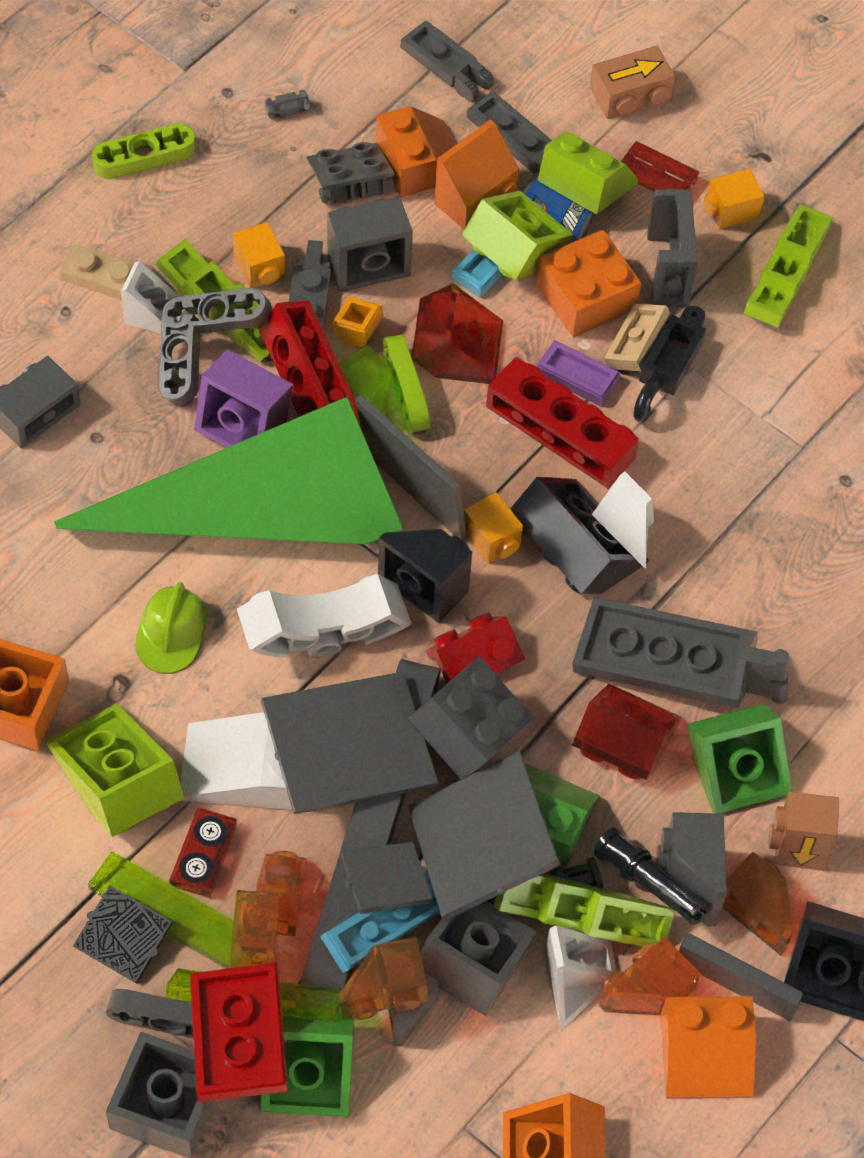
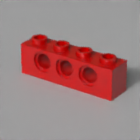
(304, 357)
(602, 461)

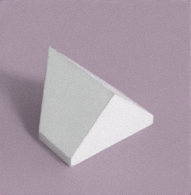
(145, 298)
(627, 516)
(576, 970)

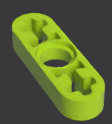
(151, 138)
(406, 384)

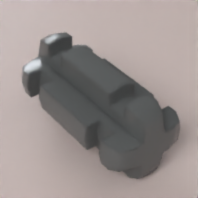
(287, 104)

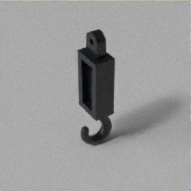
(665, 363)

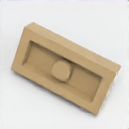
(95, 271)
(637, 337)

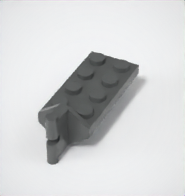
(678, 655)

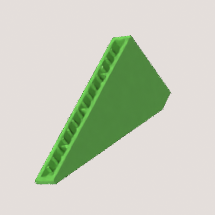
(288, 483)

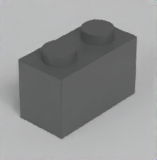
(36, 401)

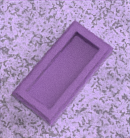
(578, 373)

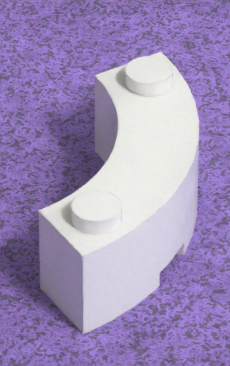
(323, 621)

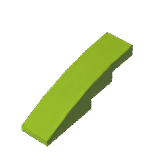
(788, 265)
(195, 276)
(588, 909)

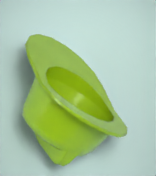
(171, 629)

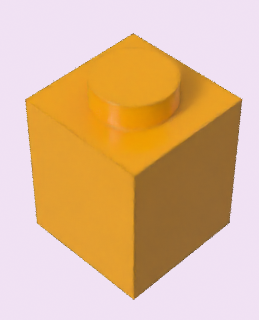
(734, 199)
(259, 255)
(493, 528)

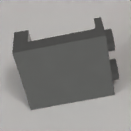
(675, 269)

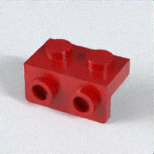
(487, 637)

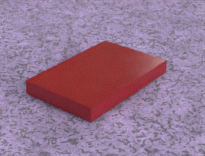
(238, 1032)

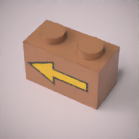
(632, 82)
(805, 830)

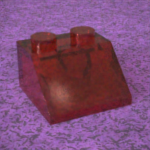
(457, 337)
(625, 732)

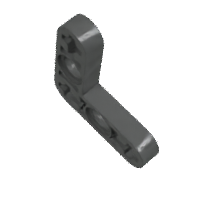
(189, 332)

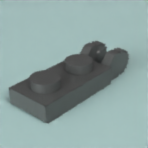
(447, 60)

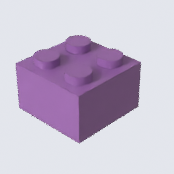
(240, 400)

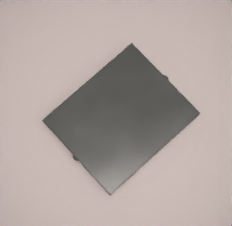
(412, 468)
(348, 742)
(483, 836)

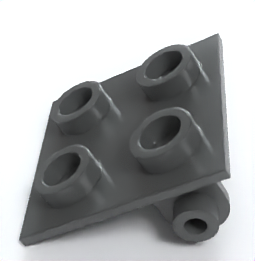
(348, 167)

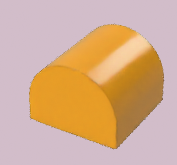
(357, 321)

